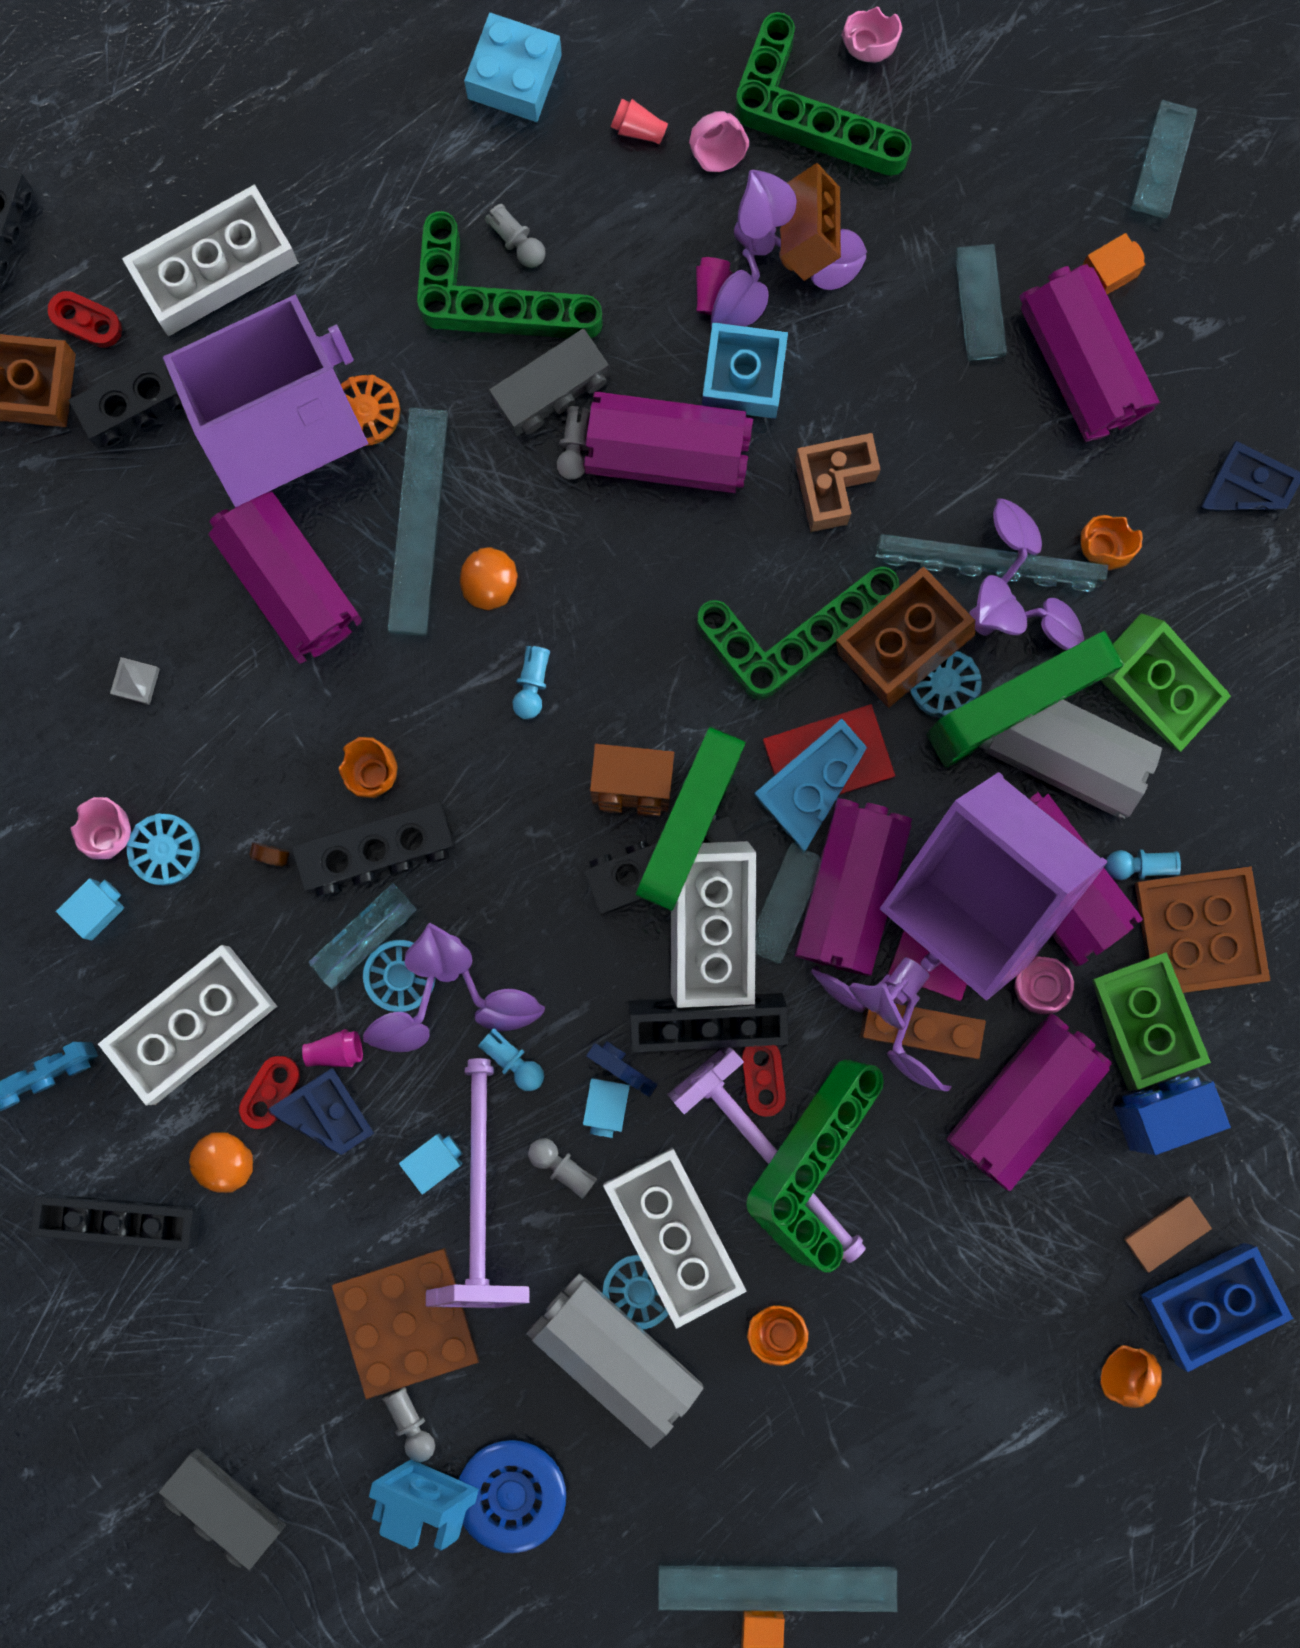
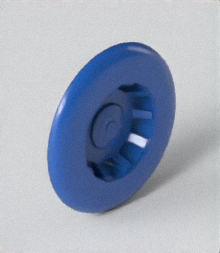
(513, 1496)

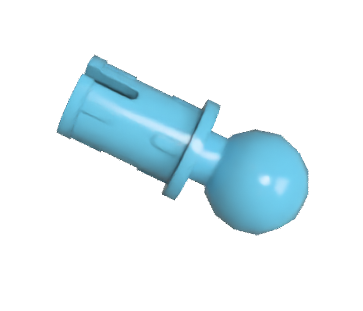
(527, 702)
(1123, 864)
(527, 1074)

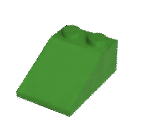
(1164, 681)
(1149, 1023)

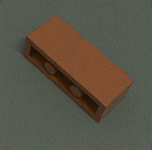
(813, 233)
(929, 1032)

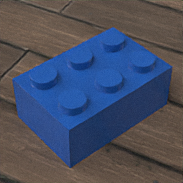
(1171, 1116)
(1217, 1306)

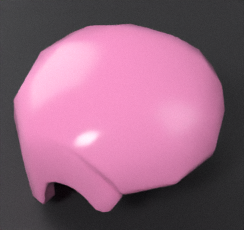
(871, 35)
(718, 141)
(101, 828)
(1044, 986)

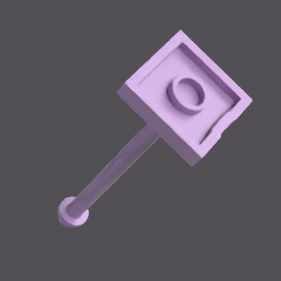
(707, 1083)
(477, 1291)

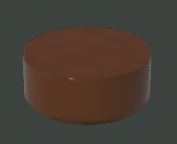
(268, 854)

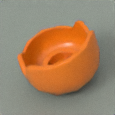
(1110, 541)
(488, 578)
(368, 767)
(221, 1162)
(777, 1335)
(1131, 1377)

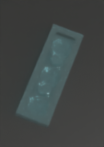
(1164, 159)
(981, 302)
(785, 903)
(362, 936)

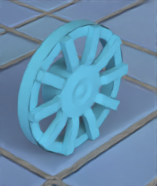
(946, 685)
(163, 849)
(395, 976)
(637, 1292)

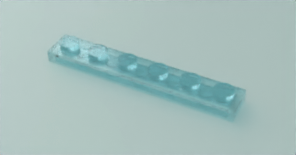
(418, 521)
(975, 560)
(778, 1588)

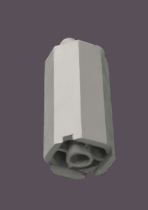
(1080, 756)
(615, 1360)

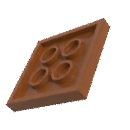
(1206, 927)
(394, 1332)

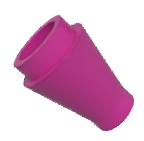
(709, 279)
(335, 1050)

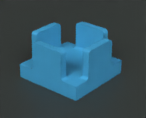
(420, 1495)

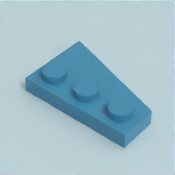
(811, 783)

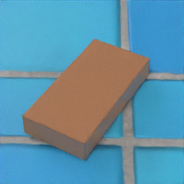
(1167, 1233)

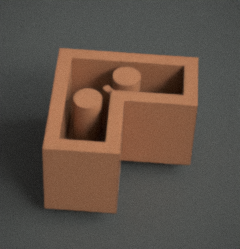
(825, 473)

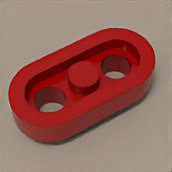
(87, 319)
(764, 1077)
(268, 1090)

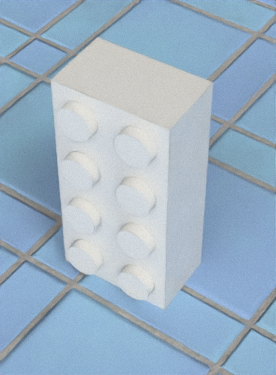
(210, 260)
(716, 929)
(187, 1025)
(674, 1237)

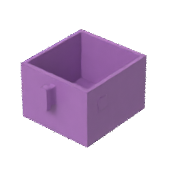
(266, 399)
(991, 886)

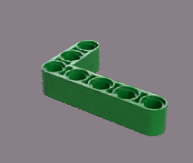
(809, 111)
(493, 300)
(799, 639)
(1026, 695)
(690, 818)
(804, 1159)

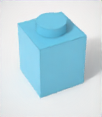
(91, 908)
(605, 1107)
(432, 1162)

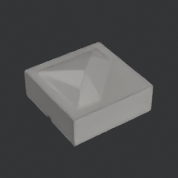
(135, 681)

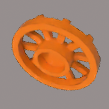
(369, 410)

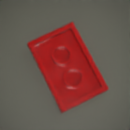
(871, 768)

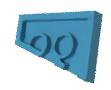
(41, 1078)

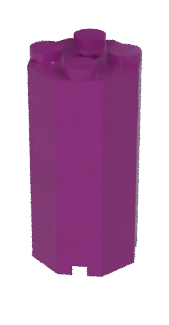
(1088, 351)
(667, 442)
(284, 575)
(851, 885)
(1101, 912)
(1029, 1102)

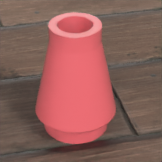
(637, 122)

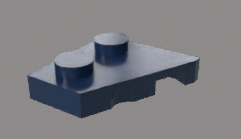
(1251, 482)
(611, 1059)
(324, 1113)

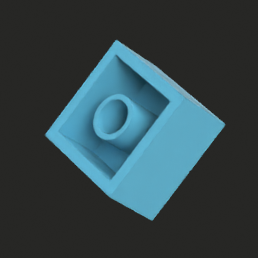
(513, 67)
(745, 369)

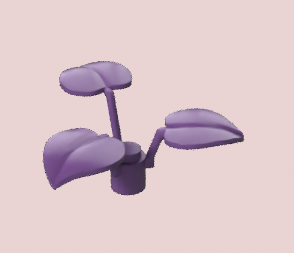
(764, 206)
(995, 602)
(445, 958)
(897, 988)

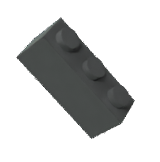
(550, 383)
(221, 1510)

